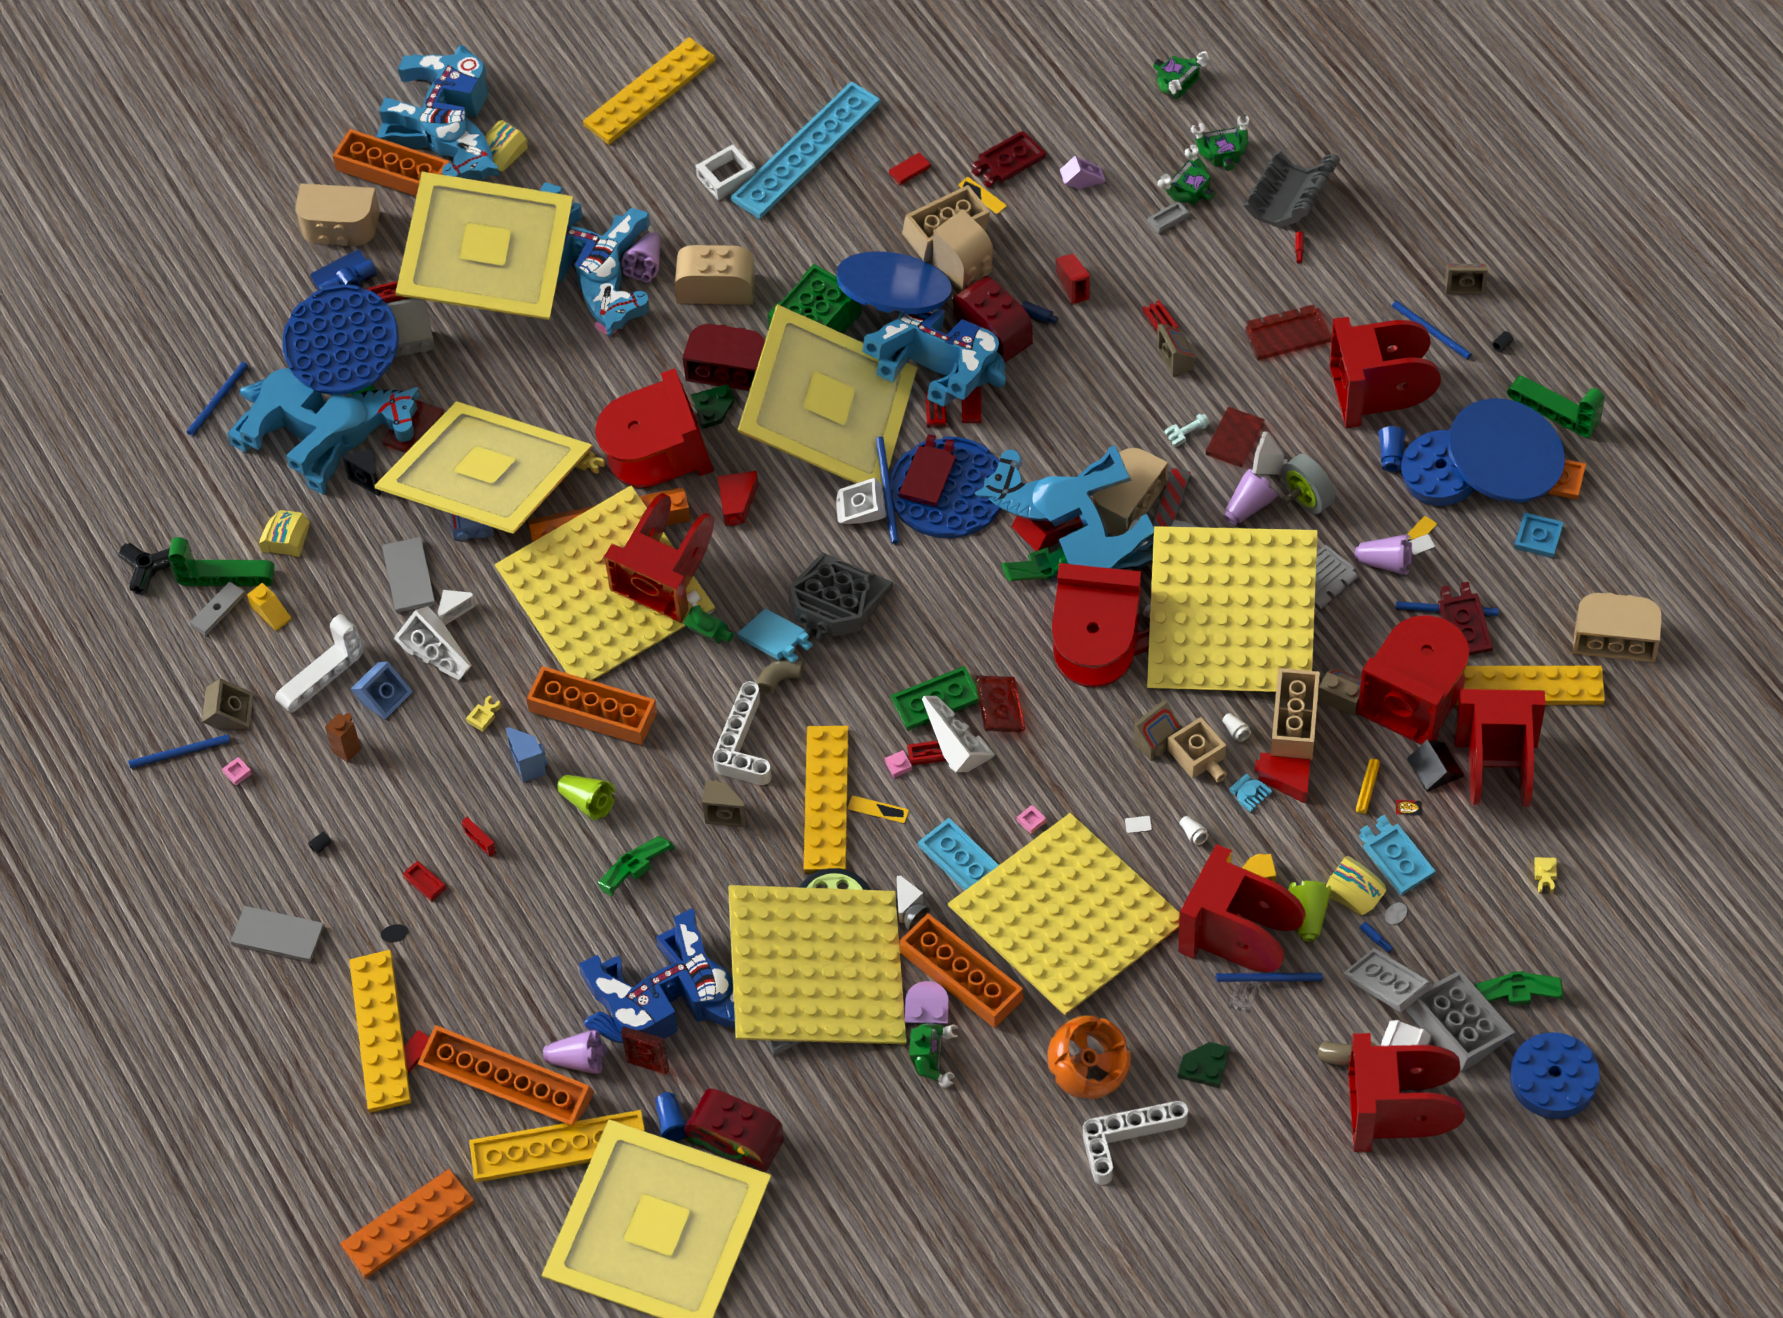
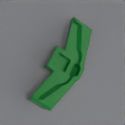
(1040, 566)
(633, 864)
(1520, 986)

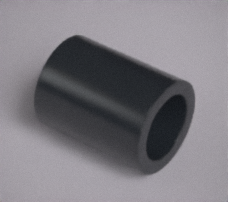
(1502, 341)
(319, 842)

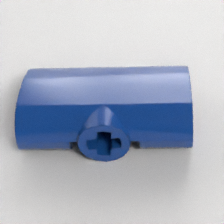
(345, 271)

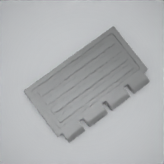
(1331, 576)

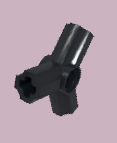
(144, 564)

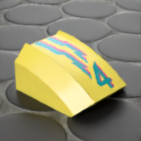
(505, 144)
(285, 533)
(1355, 886)

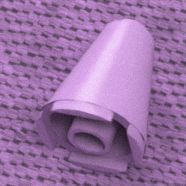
(1386, 553)

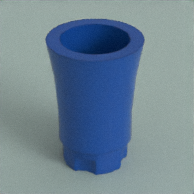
(1392, 446)
(670, 1117)

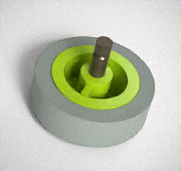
(1307, 484)

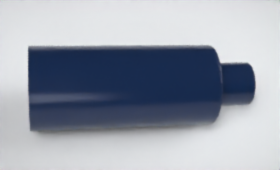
(1039, 313)

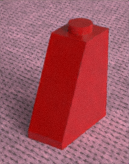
(1073, 278)
(737, 495)
(1284, 774)

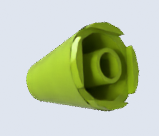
(588, 794)
(1315, 899)

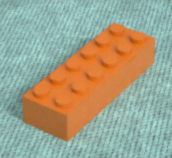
(384, 162)
(592, 705)
(961, 970)

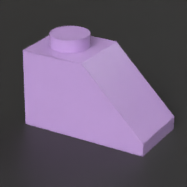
(1081, 173)

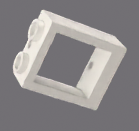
(731, 184)

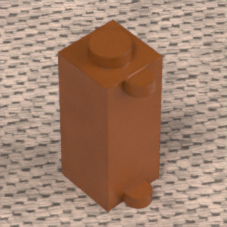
(343, 737)

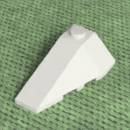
(430, 640)
(957, 744)

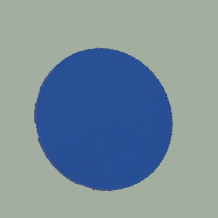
(893, 282)
(340, 339)
(1506, 450)
(959, 508)

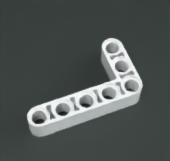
(325, 668)
(731, 753)
(1126, 1131)

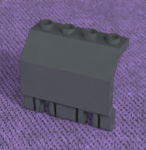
(1288, 191)

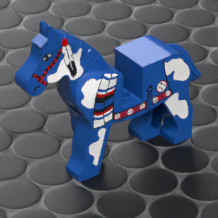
(647, 1006)

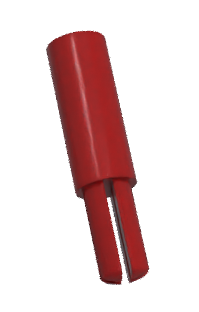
(1299, 246)

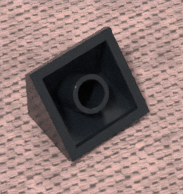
(362, 469)
(1434, 765)

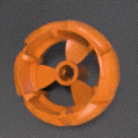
(1073, 1070)

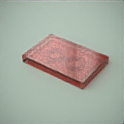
(422, 421)
(1235, 437)
(999, 704)
(645, 1050)

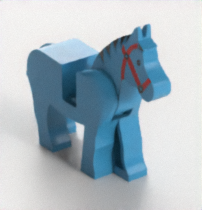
(325, 428)

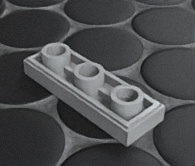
(217, 608)

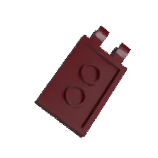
(1008, 158)
(929, 472)
(1468, 616)

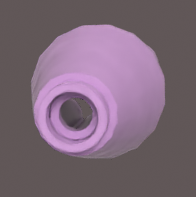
(643, 258)
(1249, 497)
(577, 1052)

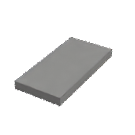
(408, 575)
(277, 934)
(1387, 980)

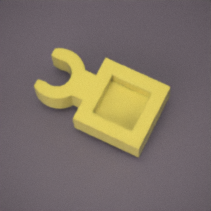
(591, 461)
(483, 715)
(1546, 872)

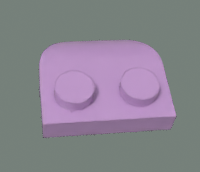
(927, 1004)

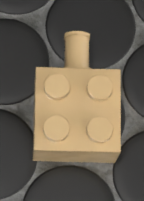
(1198, 750)

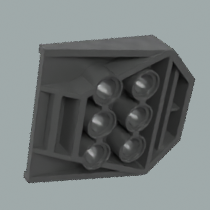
(835, 596)

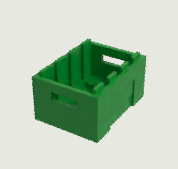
(835, 309)

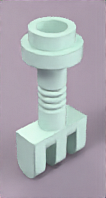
(1177, 435)

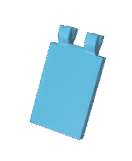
(774, 636)
(1396, 855)

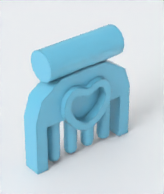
(1247, 791)

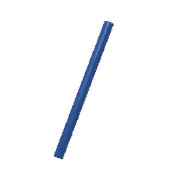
(887, 490)

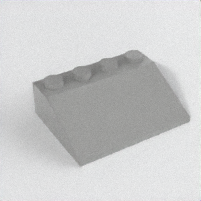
(413, 326)
(1460, 1019)

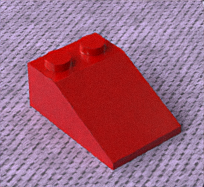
(1043, 533)

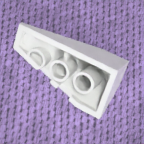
(1268, 456)

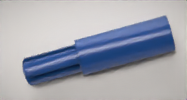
(1375, 936)

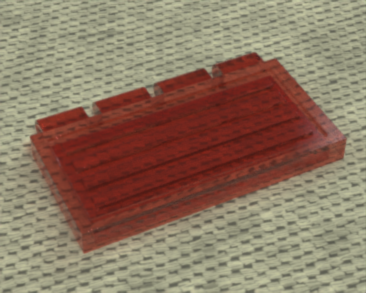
(1287, 334)

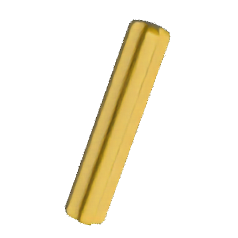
(1367, 786)

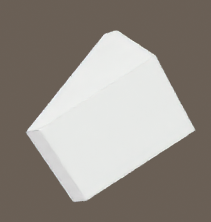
(454, 605)
(907, 896)

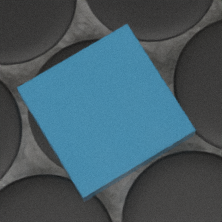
(1538, 535)

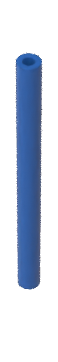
(1432, 330)
(217, 398)
(1434, 608)
(179, 751)
(1267, 977)

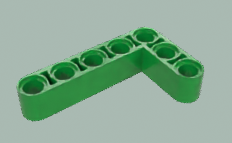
(1578, 418)
(216, 572)

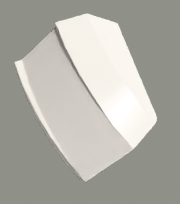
(861, 503)
(1404, 1034)

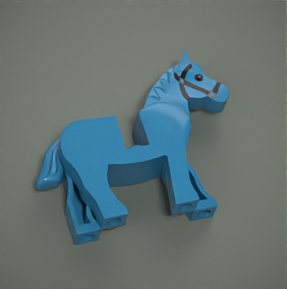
(1064, 498)

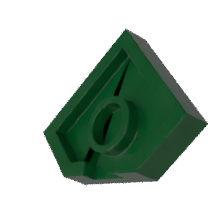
(713, 405)
(1205, 1064)

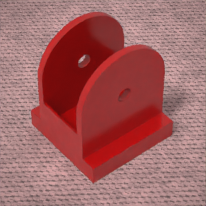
(1370, 373)
(652, 435)
(654, 571)
(1095, 623)
(1415, 677)
(1500, 732)
(1215, 910)
(1374, 1087)

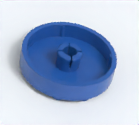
(1430, 472)
(1554, 1055)

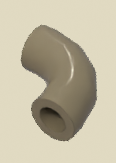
(777, 672)
(1335, 1053)

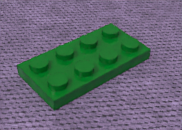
(953, 688)

